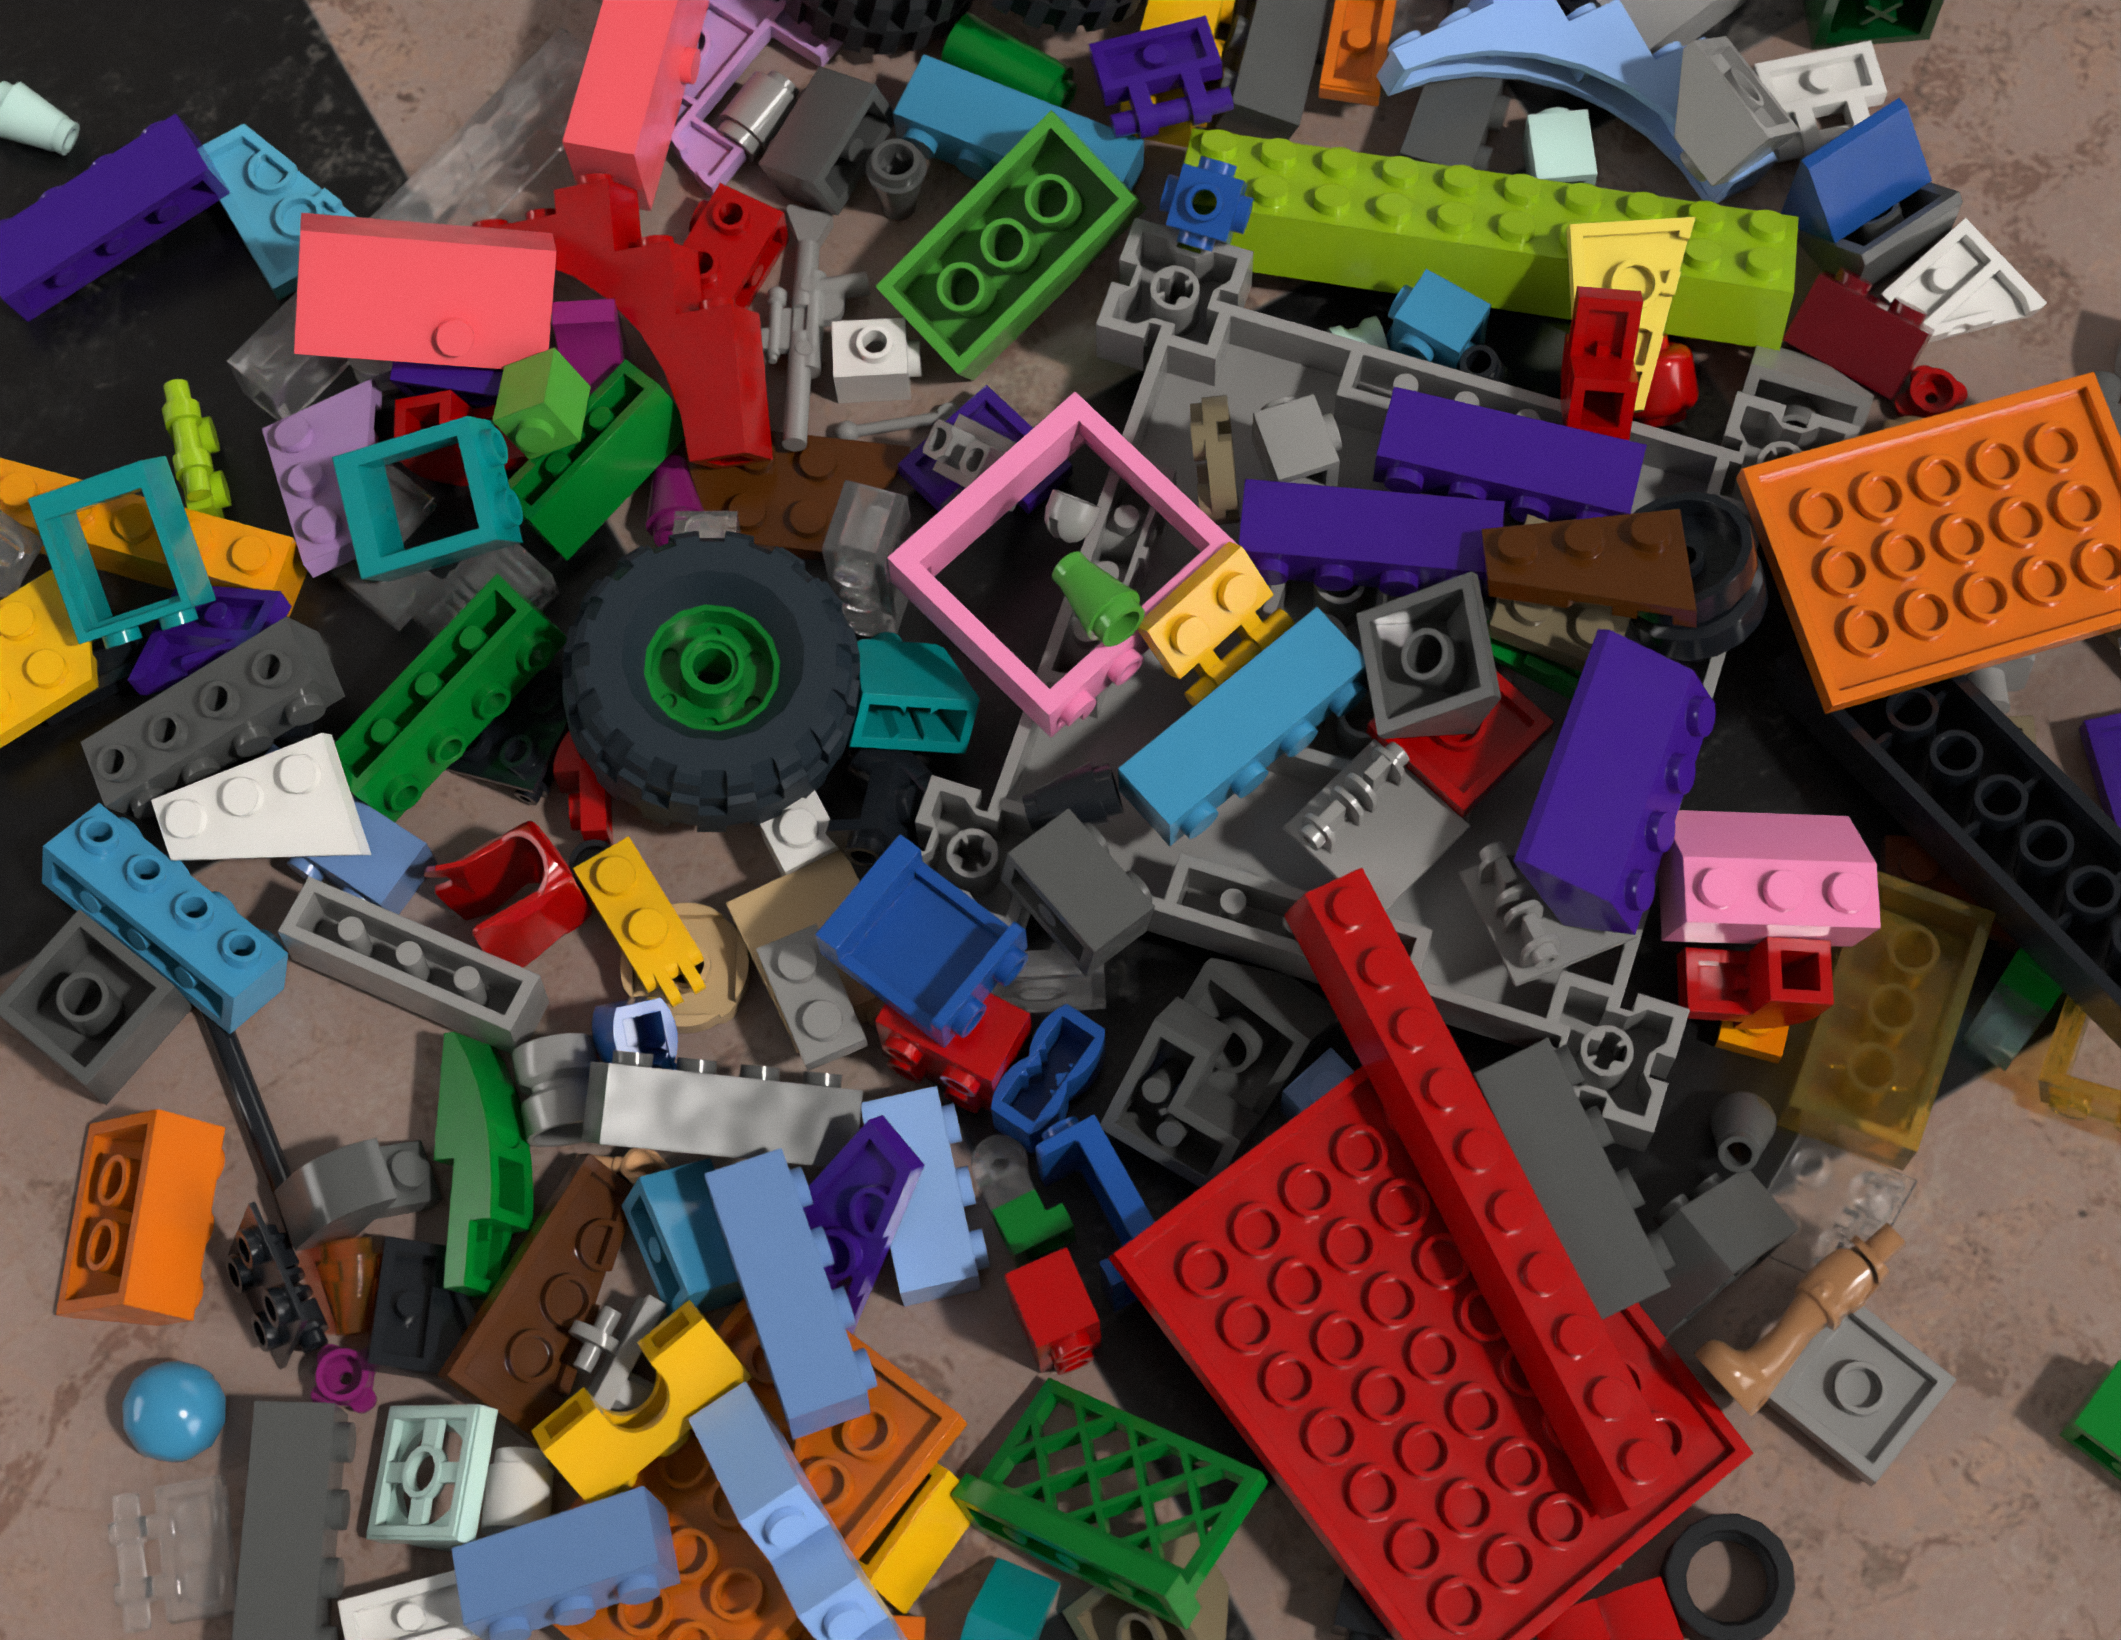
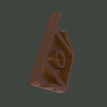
(796, 493)

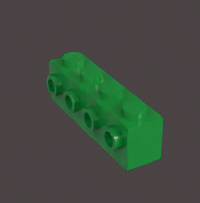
(446, 697)

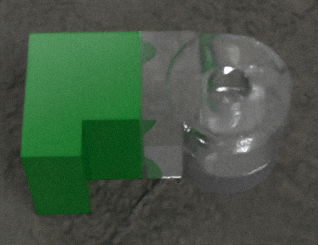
(1005, 1187)

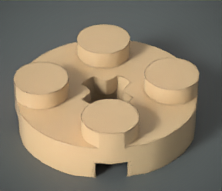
(724, 971)

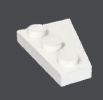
(266, 808)

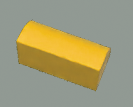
(916, 1541)

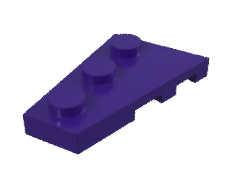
(861, 1206)

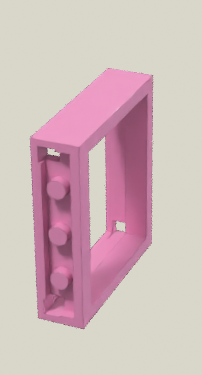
(993, 495)

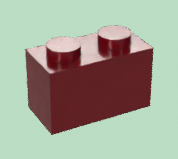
(1860, 332)

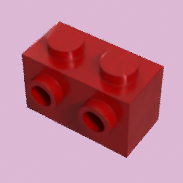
(735, 244)

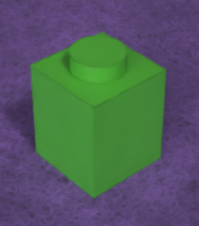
(541, 403)

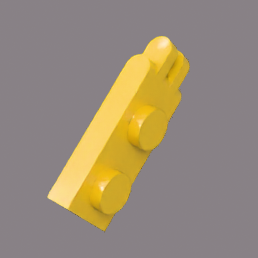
(641, 919)

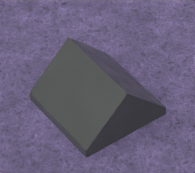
(1892, 238)
(1430, 661)

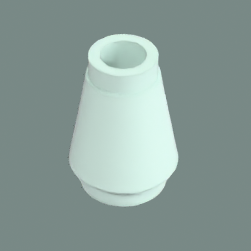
(33, 120)

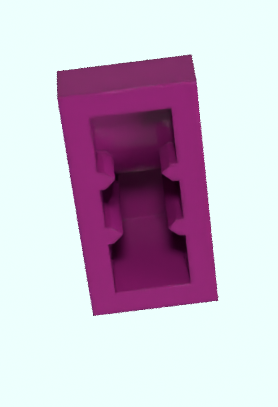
(590, 338)

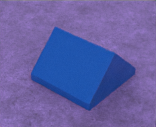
(1858, 175)

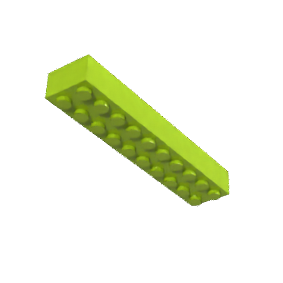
(1492, 233)

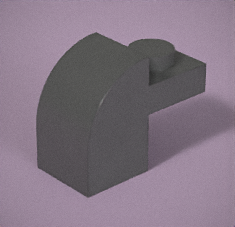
(352, 1188)

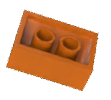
(142, 1219)

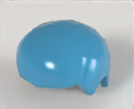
(173, 1411)

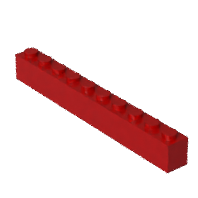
(1483, 1195)

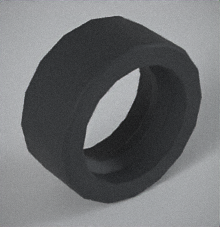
(1758, 1540)

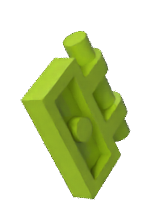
(194, 443)

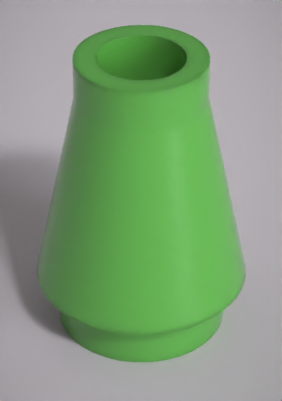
(1100, 601)

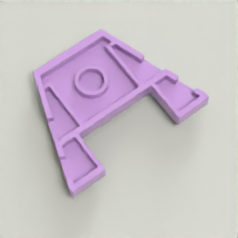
(728, 44)

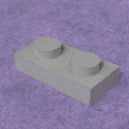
(811, 998)

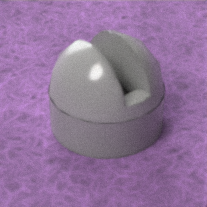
(1070, 516)

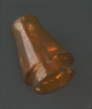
(349, 1281)

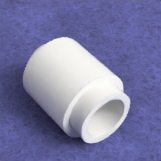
(516, 1489)

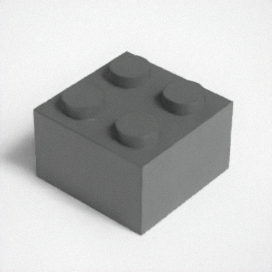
(92, 1006)

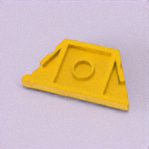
(39, 658)

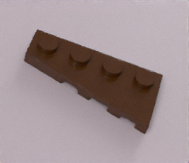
(519, 1342)

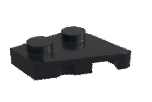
(412, 1314)

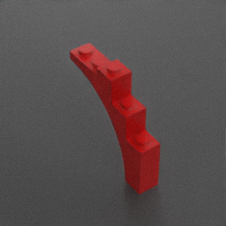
(703, 346)

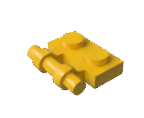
(1204, 613)

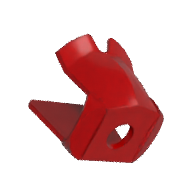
(498, 871)

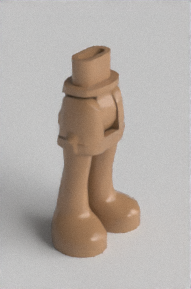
(1823, 1298)

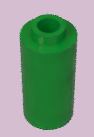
(1008, 61)

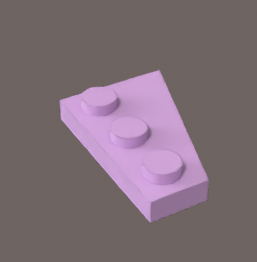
(305, 471)

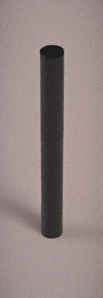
(250, 1107)

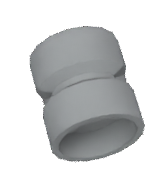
(556, 1079)

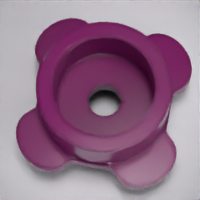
(331, 1366)

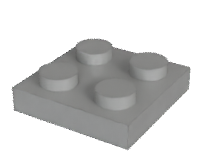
(1861, 1393)

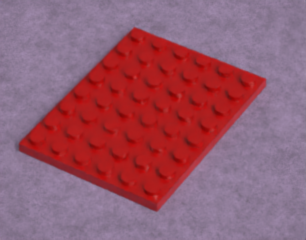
(1382, 1389)

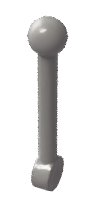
(851, 431)

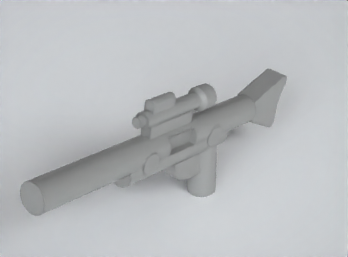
(800, 329)

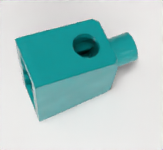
(911, 698)

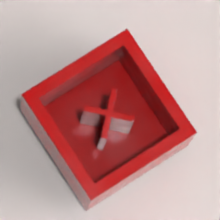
(967, 1065)

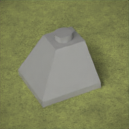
(1725, 113)
(1806, 387)

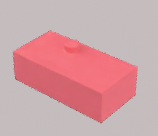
(634, 90)
(422, 291)

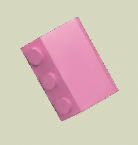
(1767, 876)

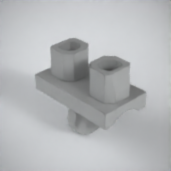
(964, 449)
(614, 1383)

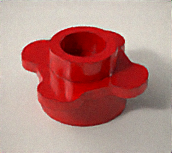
(1932, 382)

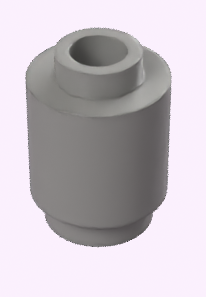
(758, 112)

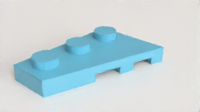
(268, 202)

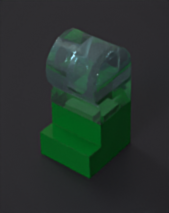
(2012, 1011)

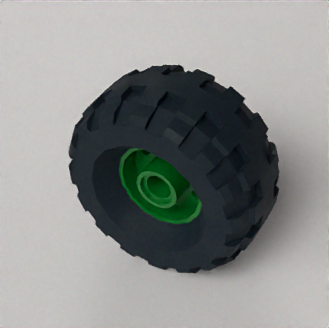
(710, 681)

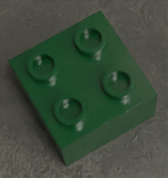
(1879, 21)

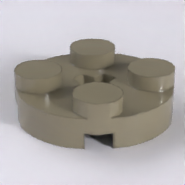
(1214, 442)

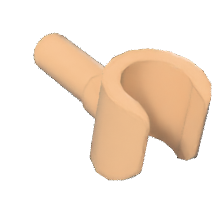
(635, 1163)

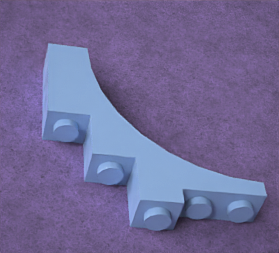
(1585, 54)
(789, 1521)

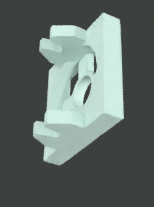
(399, 1469)

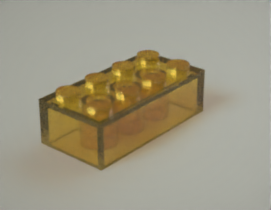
(1893, 1022)

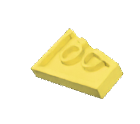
(1636, 258)

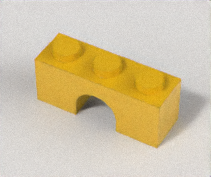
(607, 1449)

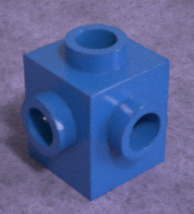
(1231, 209)

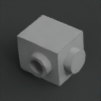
(1297, 441)

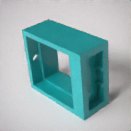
(373, 514)
(75, 568)

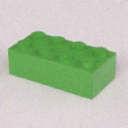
(1011, 246)

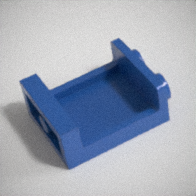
(922, 944)
(1085, 1149)

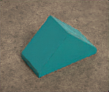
(1010, 1604)

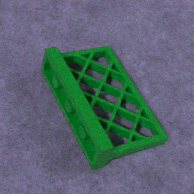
(1092, 1552)

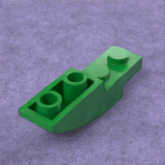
(491, 1161)

